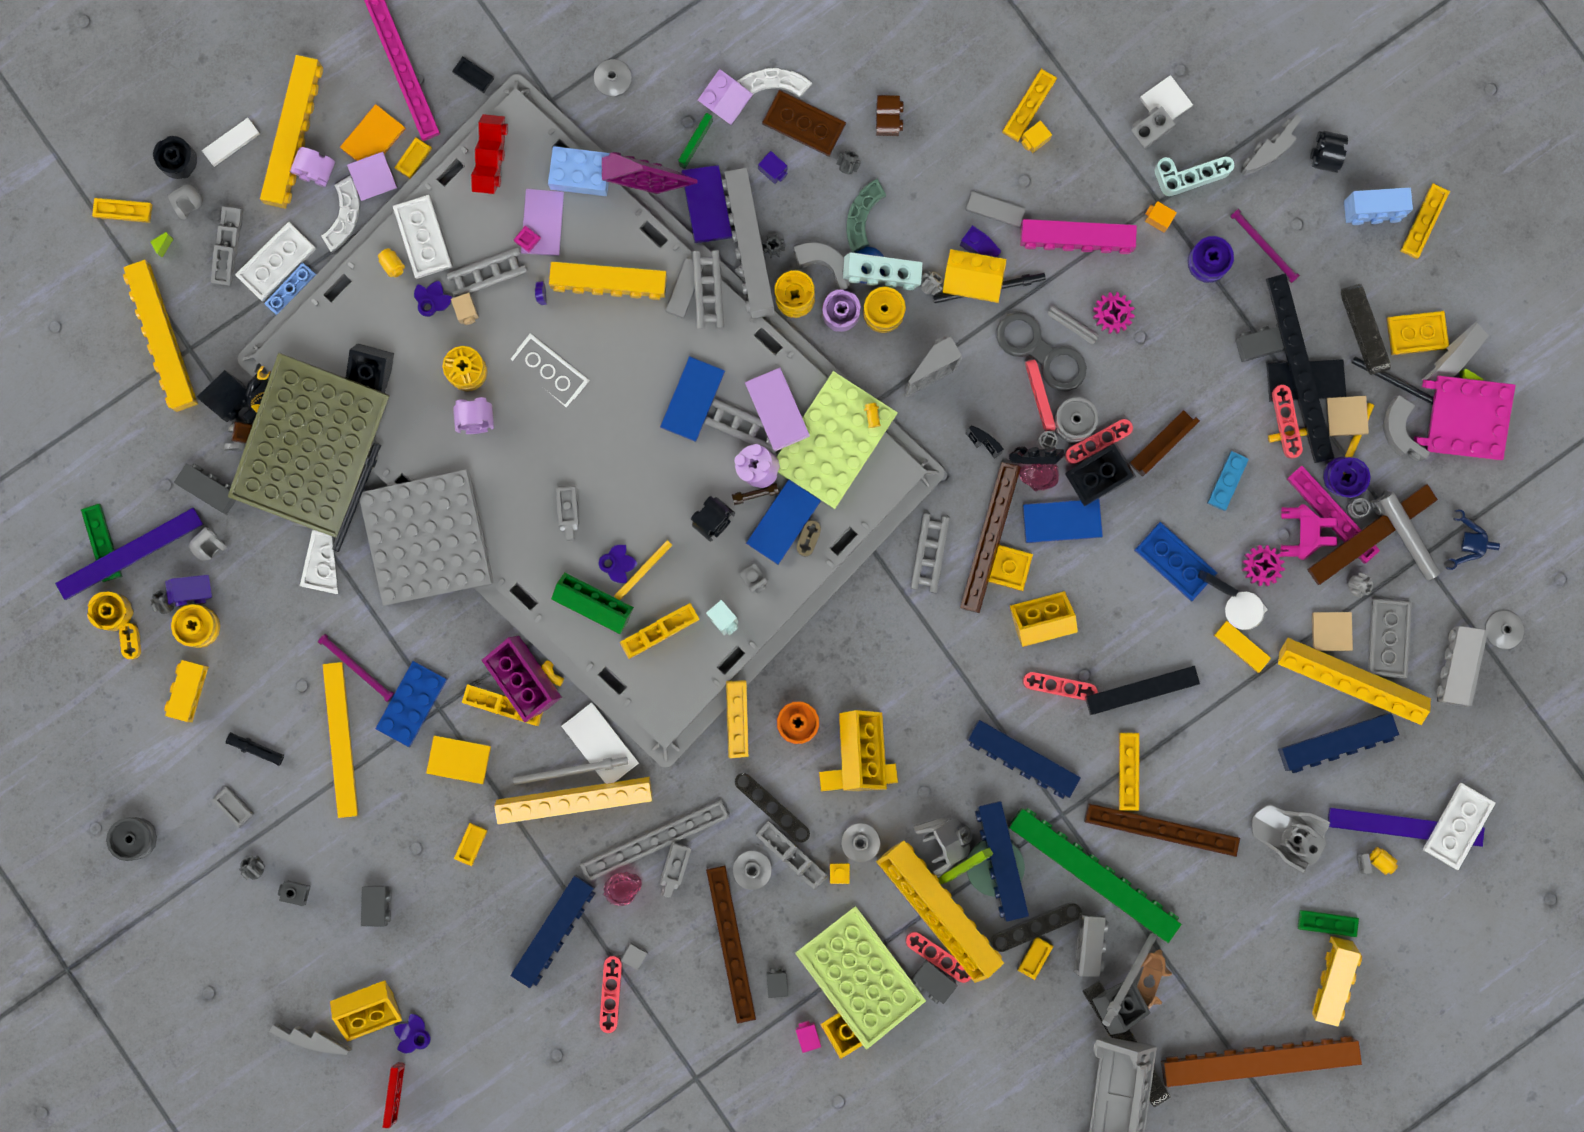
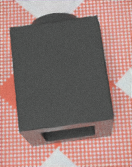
(777, 983)

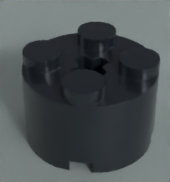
(1329, 152)
(183, 154)
(712, 518)

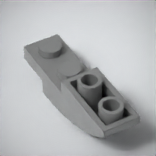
(1273, 149)

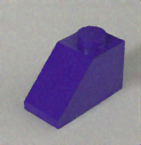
(979, 243)

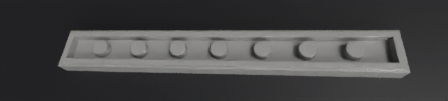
(654, 841)

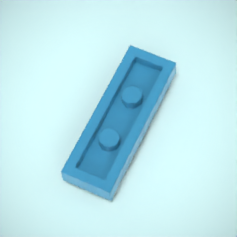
(1228, 481)

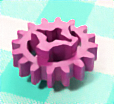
(1112, 305)
(1261, 574)

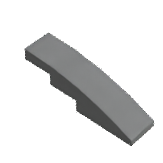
(226, 246)
(1459, 353)
(791, 855)
(318, 1041)

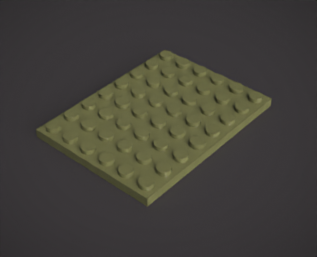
(308, 445)

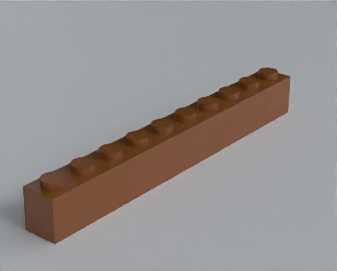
(1261, 1062)

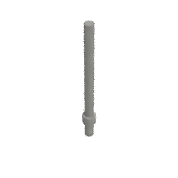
(606, 764)
(1114, 1006)

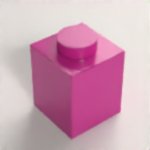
(807, 1036)

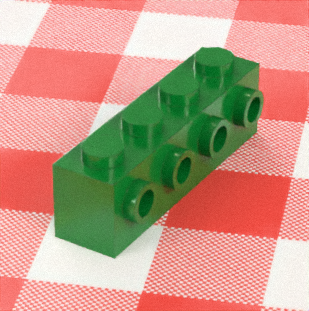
(592, 603)

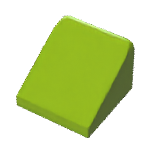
(161, 243)
(1467, 374)

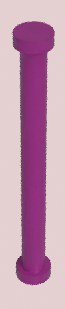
(1265, 246)
(356, 668)

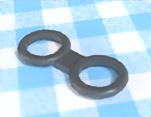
(1041, 351)

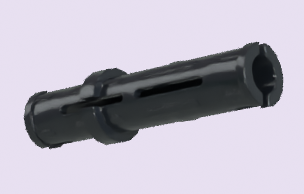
(247, 745)

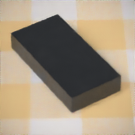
(473, 74)
(1217, 583)

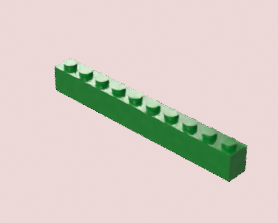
(1094, 875)

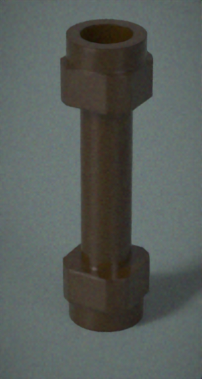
(771, 490)

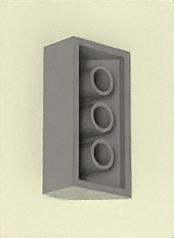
(1462, 666)

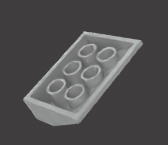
(938, 363)

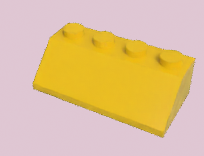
(862, 751)

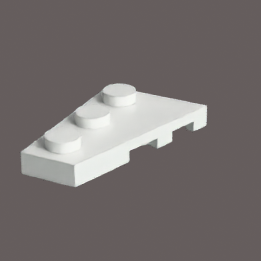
(319, 566)

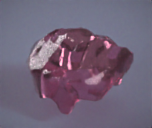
(1040, 476)
(622, 888)

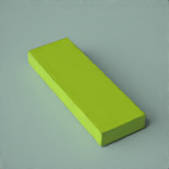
(965, 866)

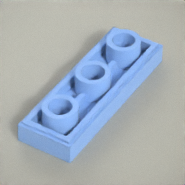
(297, 280)

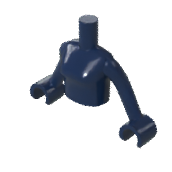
(1473, 542)

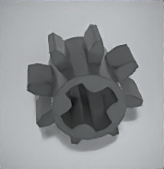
(848, 162)
(770, 240)
(160, 602)
(251, 867)

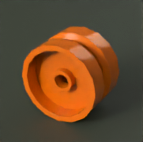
(806, 730)

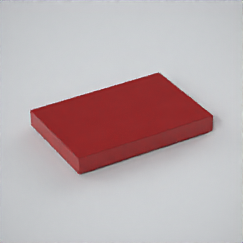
(393, 1095)

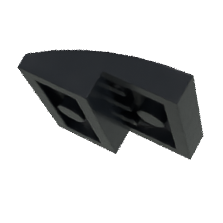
(981, 437)

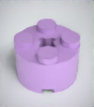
(312, 166)
(843, 300)
(473, 416)
(757, 466)

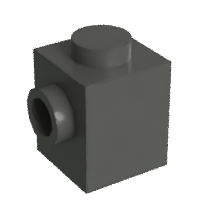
(294, 893)

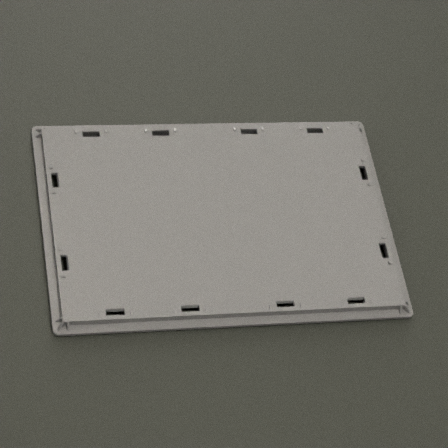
(628, 473)

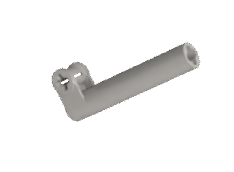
(1390, 506)

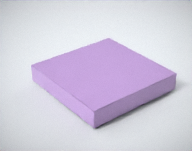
(372, 176)

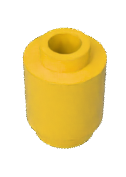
(391, 263)
(1383, 861)

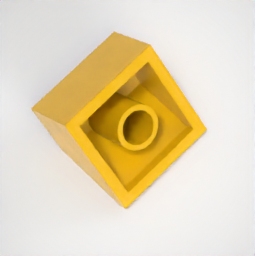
(840, 1035)

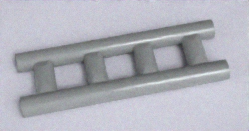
(492, 262)
(716, 281)
(733, 430)
(921, 561)

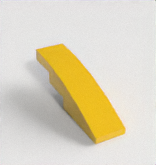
(659, 631)
(494, 703)

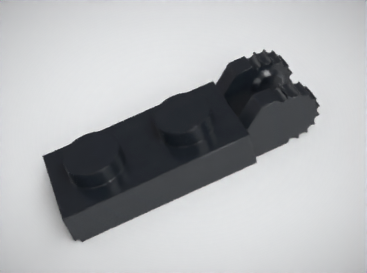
(1036, 456)

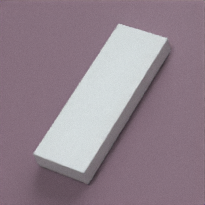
(230, 142)

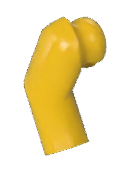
(548, 669)

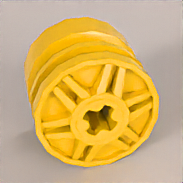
(794, 284)
(472, 376)

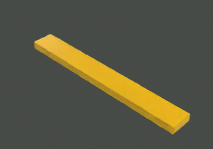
(340, 740)

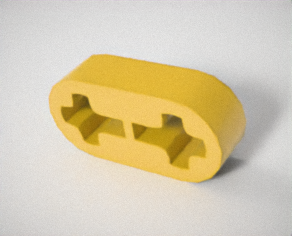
(134, 640)

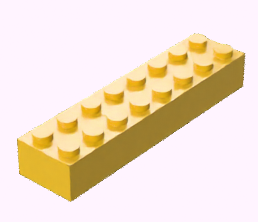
(940, 911)

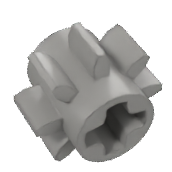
(931, 283)
(1360, 585)

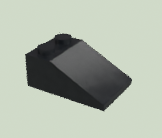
(369, 366)
(224, 396)
(1100, 474)

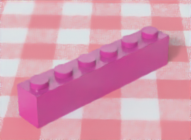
(1078, 236)

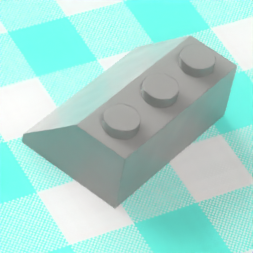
(1090, 945)

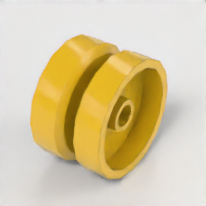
(889, 300)
(184, 626)

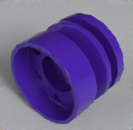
(1356, 481)

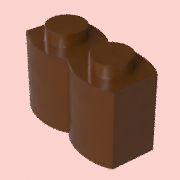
(888, 115)

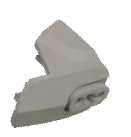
(1279, 827)
(951, 837)

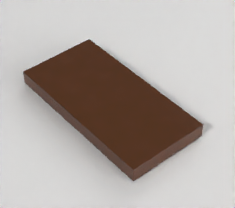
(804, 123)

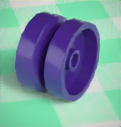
(1222, 259)

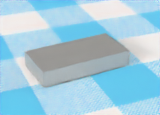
(233, 807)

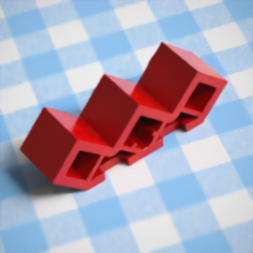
(489, 154)

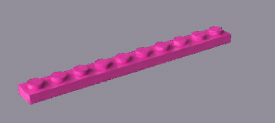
(402, 69)

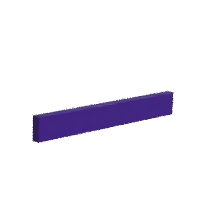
(129, 554)
(1386, 824)

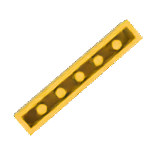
(607, 280)

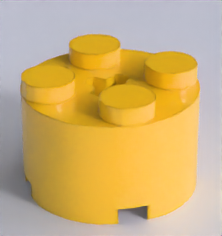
(99, 614)

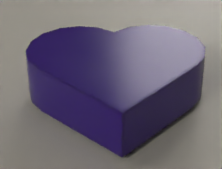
(540, 293)

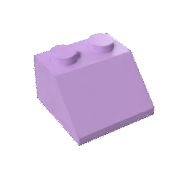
(725, 97)

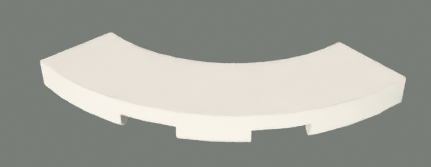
(775, 78)
(347, 217)

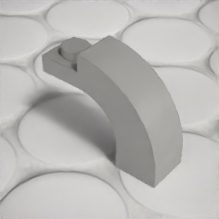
(821, 254)
(1396, 432)

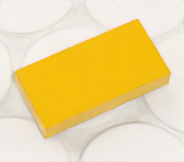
(413, 158)
(470, 844)
(1035, 958)

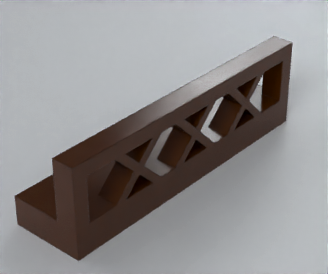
(1163, 443)

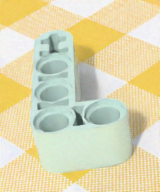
(1195, 173)

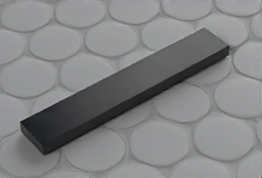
(1142, 690)

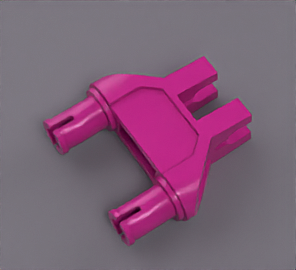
(1310, 532)

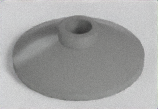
(616, 85)
(1496, 633)
(870, 846)
(744, 877)

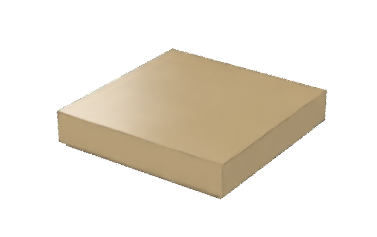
(1347, 416)
(1332, 631)

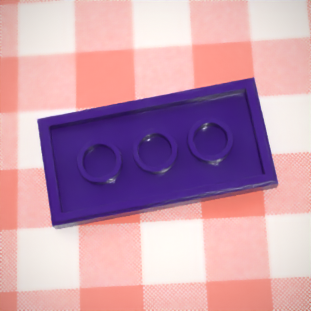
(707, 205)

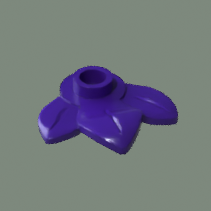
(433, 296)
(620, 563)
(409, 1033)

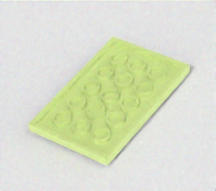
(837, 441)
(860, 977)

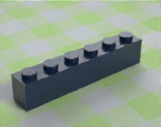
(1337, 742)
(1024, 759)
(1002, 861)
(552, 932)

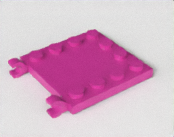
(1468, 417)

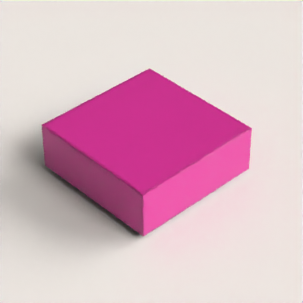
(527, 239)

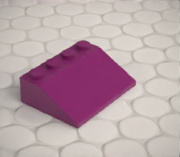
(642, 174)

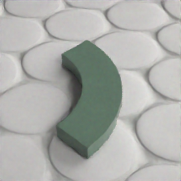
(859, 212)

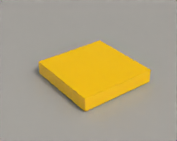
(1010, 568)

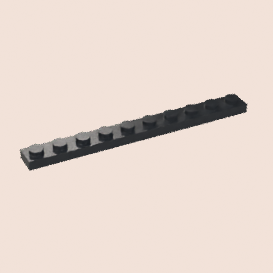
(1300, 368)

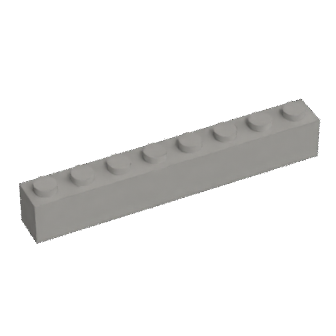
(749, 243)

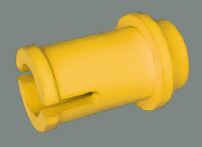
(872, 415)

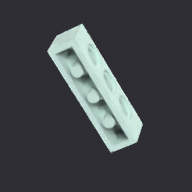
(911, 271)
(723, 618)

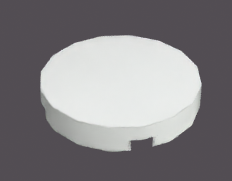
(1244, 610)

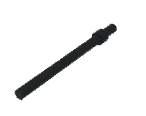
(1025, 280)
(1397, 382)
(369, 463)

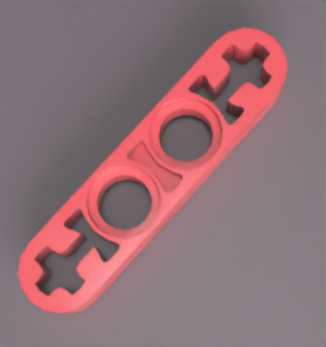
(1040, 395)
(1290, 421)
(1097, 439)
(1060, 684)
(937, 959)
(610, 994)

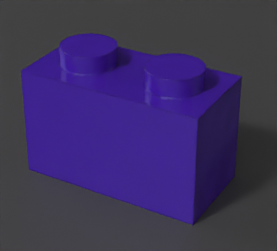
(188, 589)

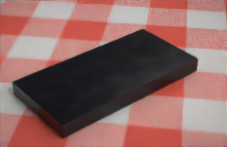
(1327, 374)

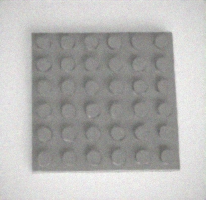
(425, 537)

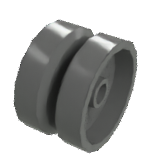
(120, 841)

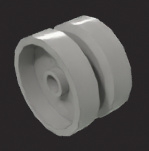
(1081, 410)

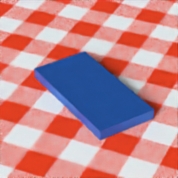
(692, 399)
(1062, 521)
(783, 522)
(1174, 561)

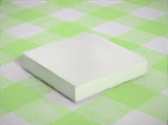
(1169, 96)

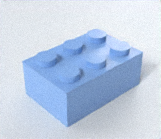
(577, 171)
(1378, 206)

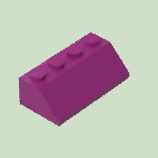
(521, 678)

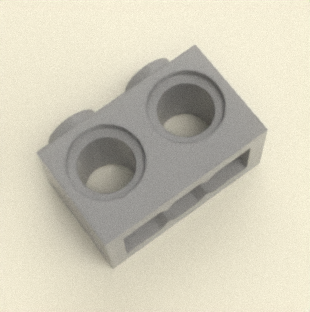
(1156, 131)

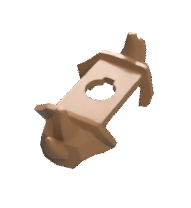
(1156, 966)

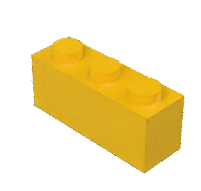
(186, 691)

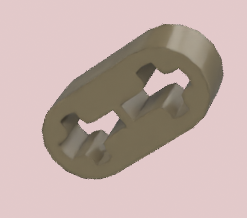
(804, 536)

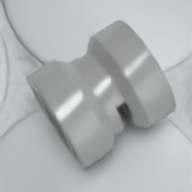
(1043, 441)
(1361, 509)

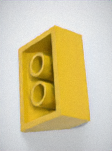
(974, 275)
(1044, 619)
(365, 1011)

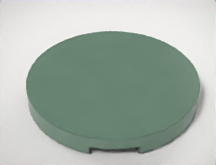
(979, 874)

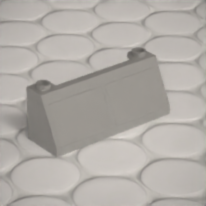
(1122, 1085)

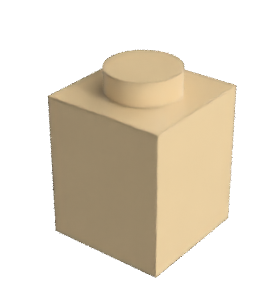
(465, 309)

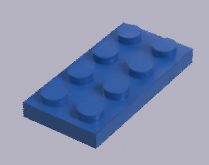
(411, 704)

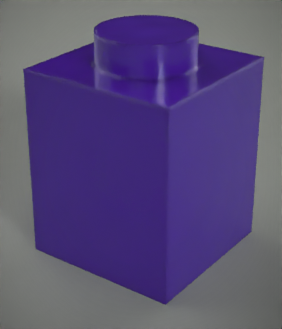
(773, 168)

